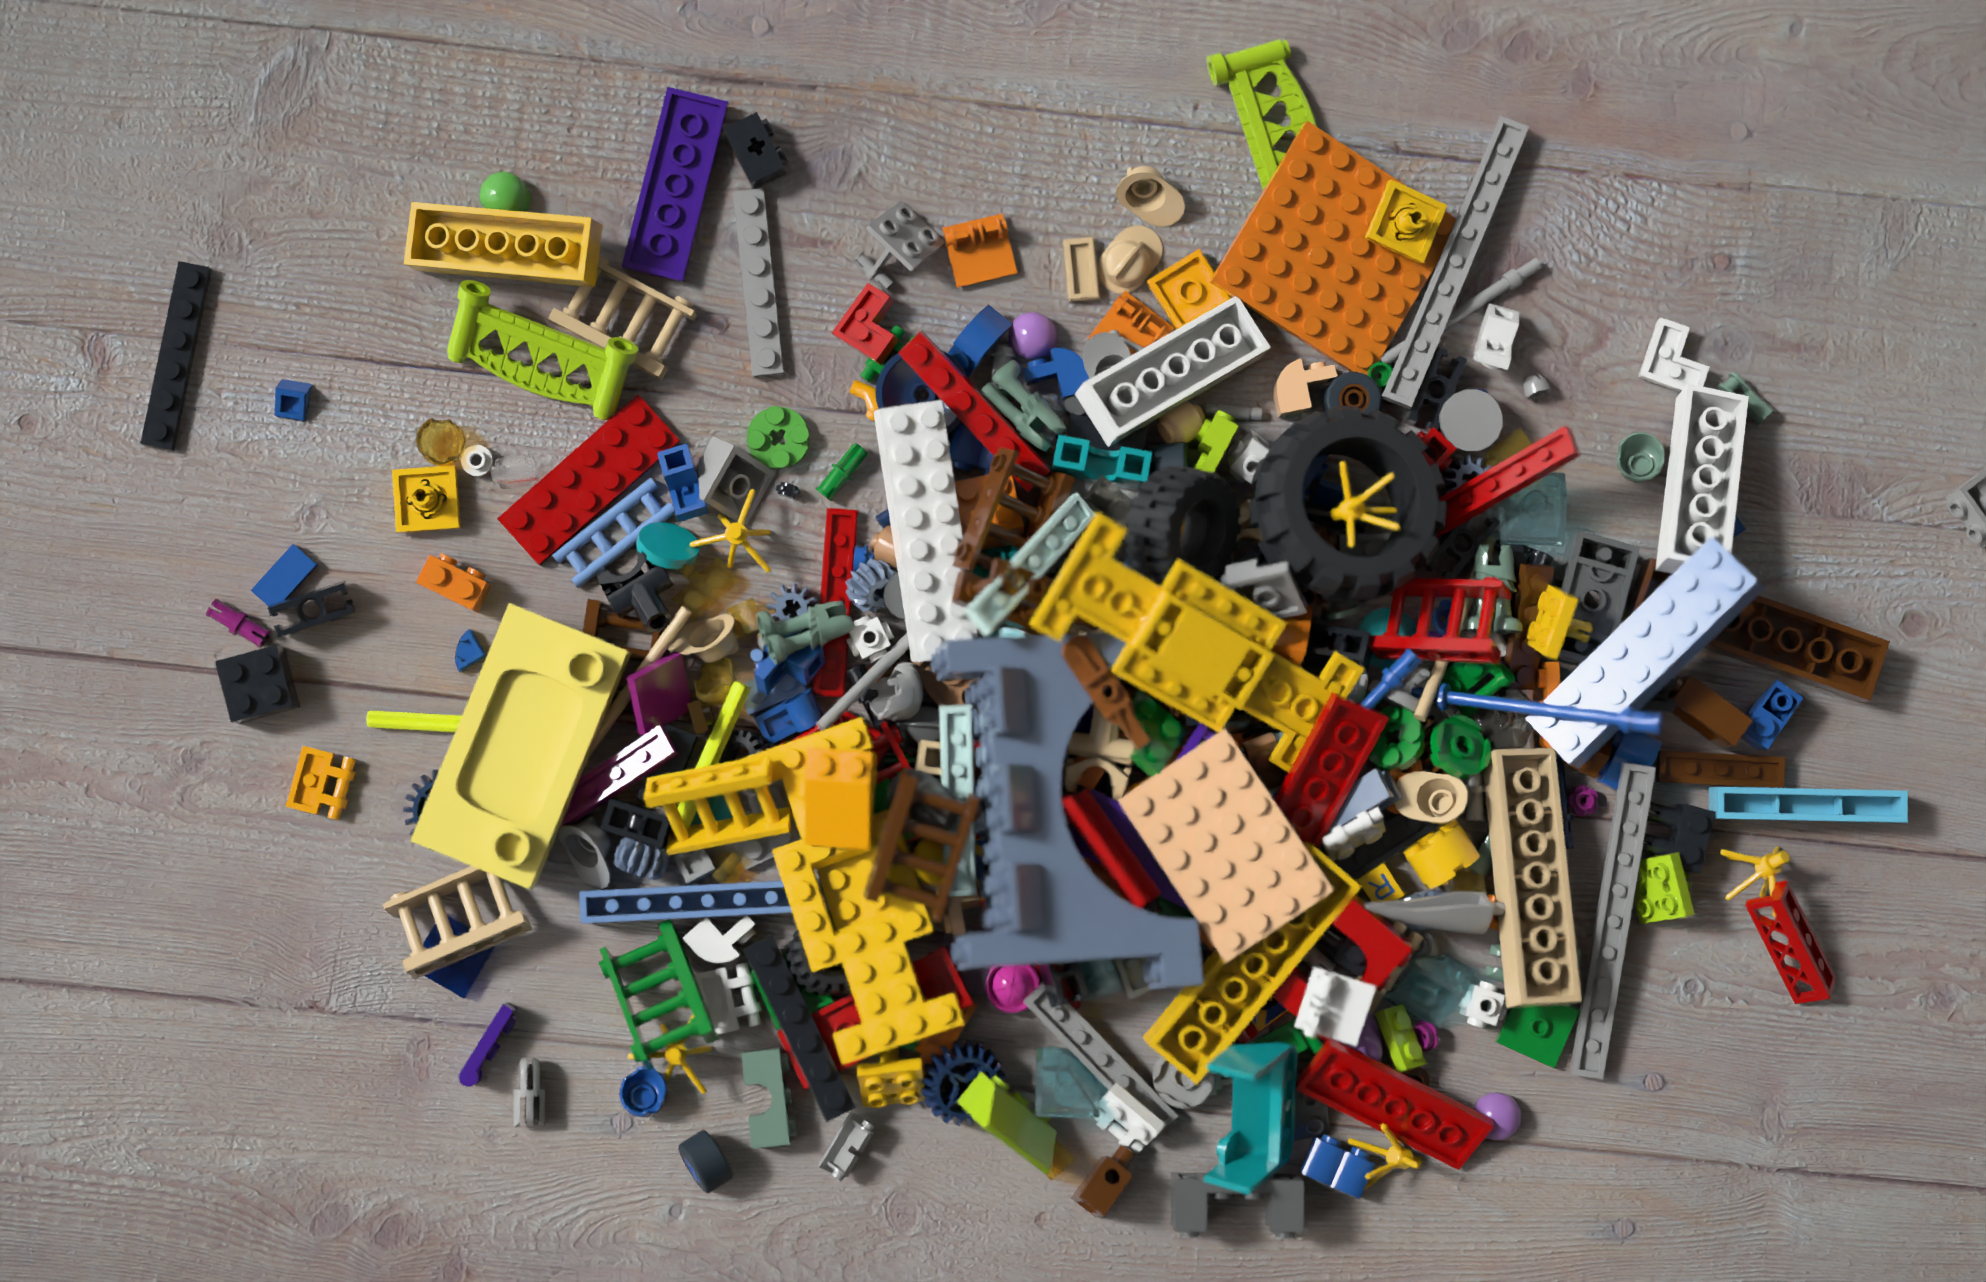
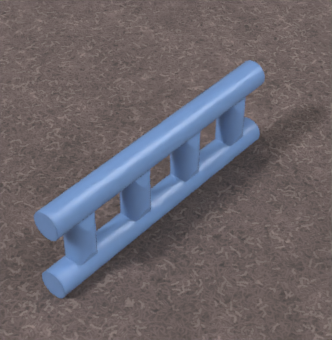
(594, 532)

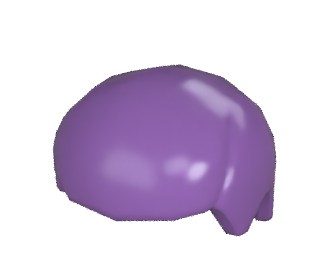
(1032, 335)
(1503, 1111)

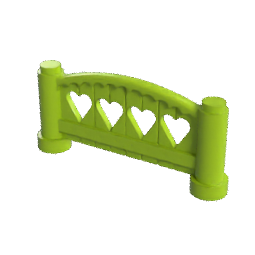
(1242, 73)
(605, 367)

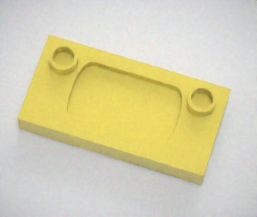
(521, 746)

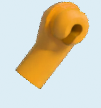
(866, 393)

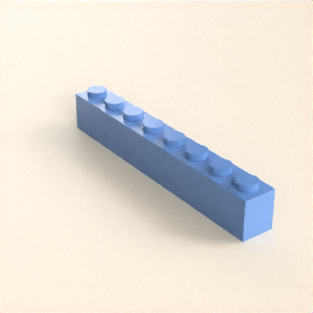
(685, 901)

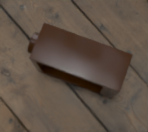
(1708, 712)

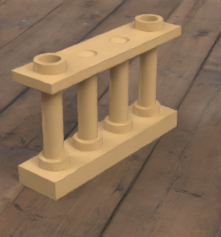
(596, 333)
(453, 947)

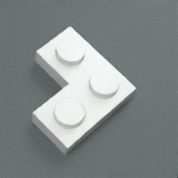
(1663, 359)

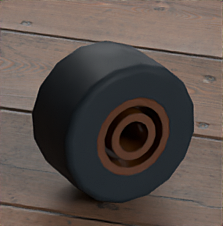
(1342, 389)

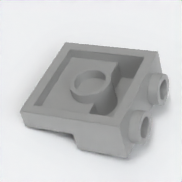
(1969, 505)
(1268, 587)

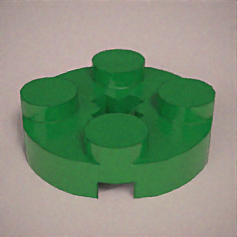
(1410, 745)
(1449, 757)

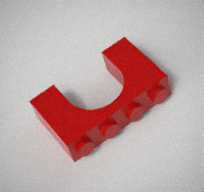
(1379, 940)

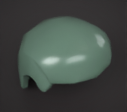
(1640, 457)

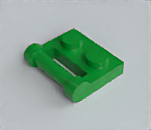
(1464, 675)

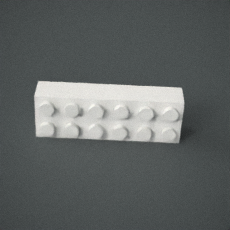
(1172, 370)
(1701, 473)

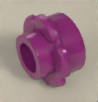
(1575, 797)
(1426, 1035)

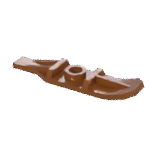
(1093, 676)

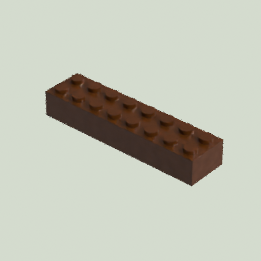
(1788, 642)

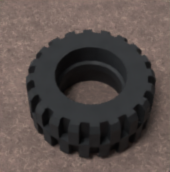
(1158, 519)

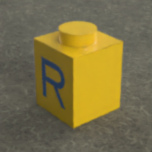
(1379, 885)

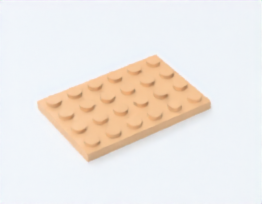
(1225, 845)

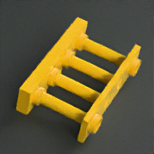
(716, 780)

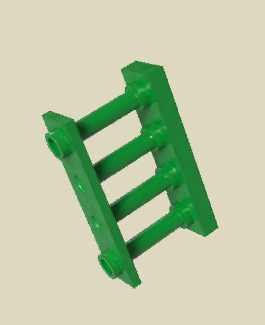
(689, 997)

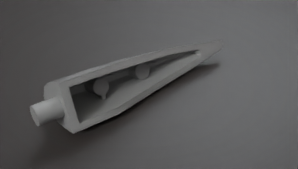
(1450, 912)

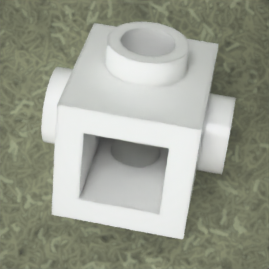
(1245, 456)
(876, 649)
(1471, 1005)

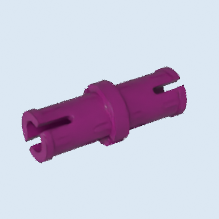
(238, 623)

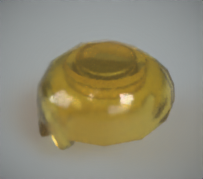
(441, 442)
(716, 681)

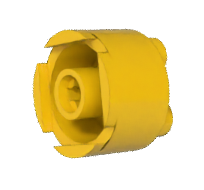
(1441, 854)

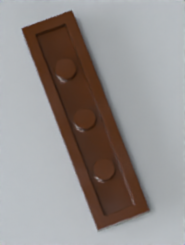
(1520, 657)
(1720, 769)

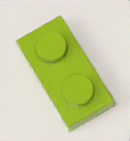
(1400, 1038)

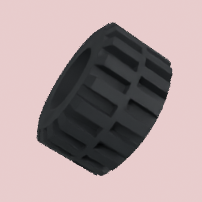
(823, 980)

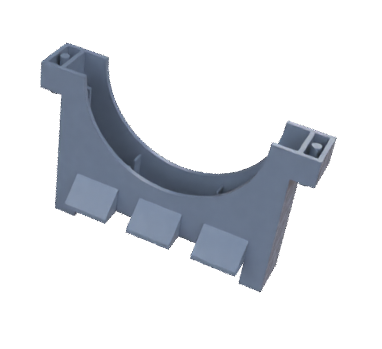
(1037, 888)

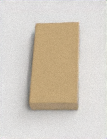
(1081, 269)

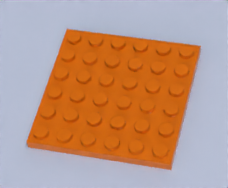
(1308, 257)

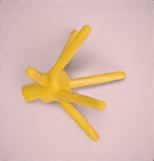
(1354, 508)
(737, 535)
(1765, 867)
(676, 1055)
(1396, 1156)

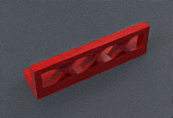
(1801, 939)

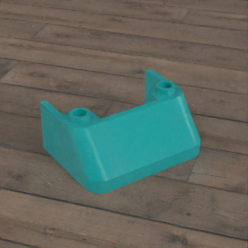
(1261, 1114)

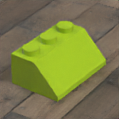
(1010, 1120)

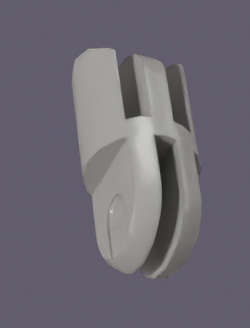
(528, 1093)

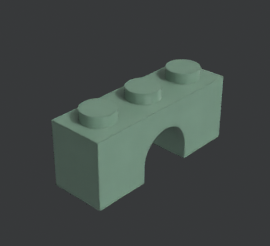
(768, 1069)

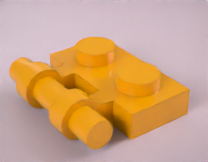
(311, 780)

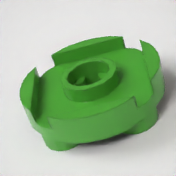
(796, 437)

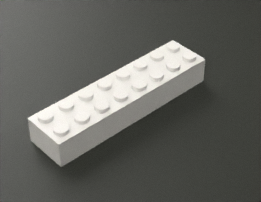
(923, 523)

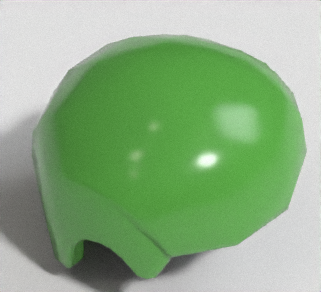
(504, 192)

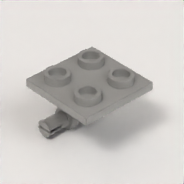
(902, 236)

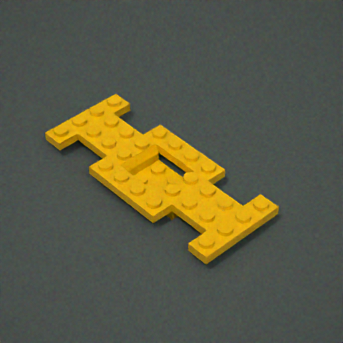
(1186, 653)
(867, 933)

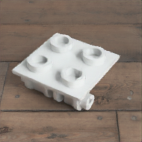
(1334, 1006)

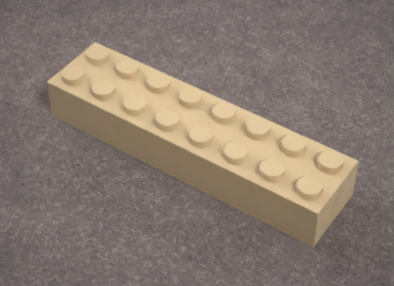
(1531, 878)

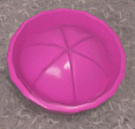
(1011, 986)

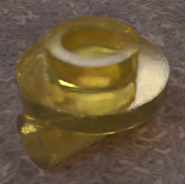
(728, 867)

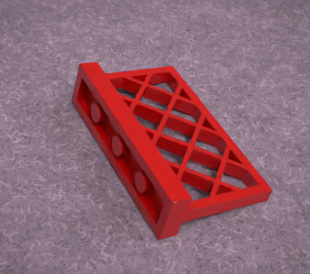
(1110, 848)

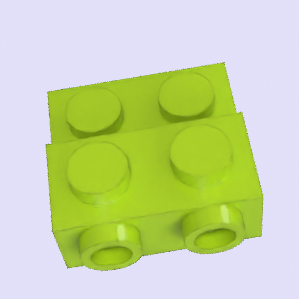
(1214, 439)

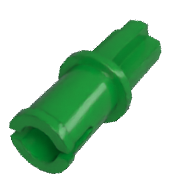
(842, 471)

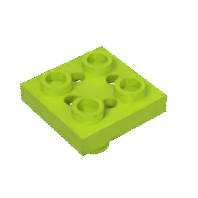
(1665, 888)

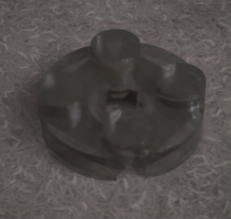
(1508, 736)

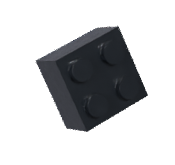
(257, 684)

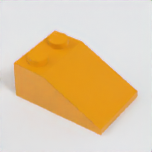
(839, 797)

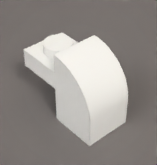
(1496, 337)
(713, 945)

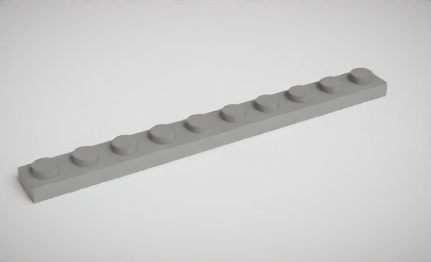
(1455, 262)
(1612, 920)

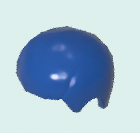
(643, 1092)

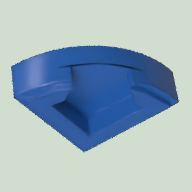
(468, 651)

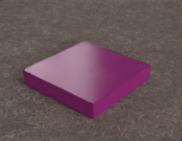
(659, 692)

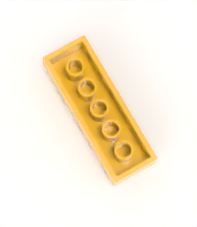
(503, 244)

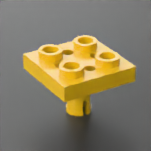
(1409, 221)
(410, 487)
(1555, 622)
(890, 1080)

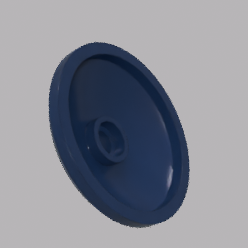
(899, 387)

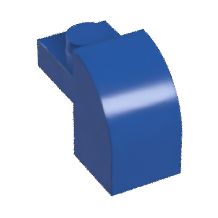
(979, 338)
(1064, 366)
(682, 482)
(800, 665)

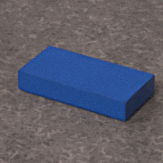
(284, 576)

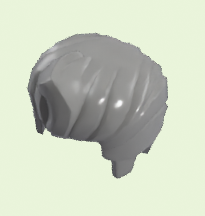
(898, 694)

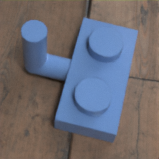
(782, 691)

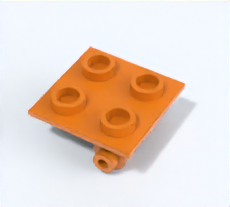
(979, 250)
(1133, 322)

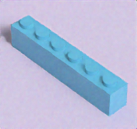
(1809, 804)

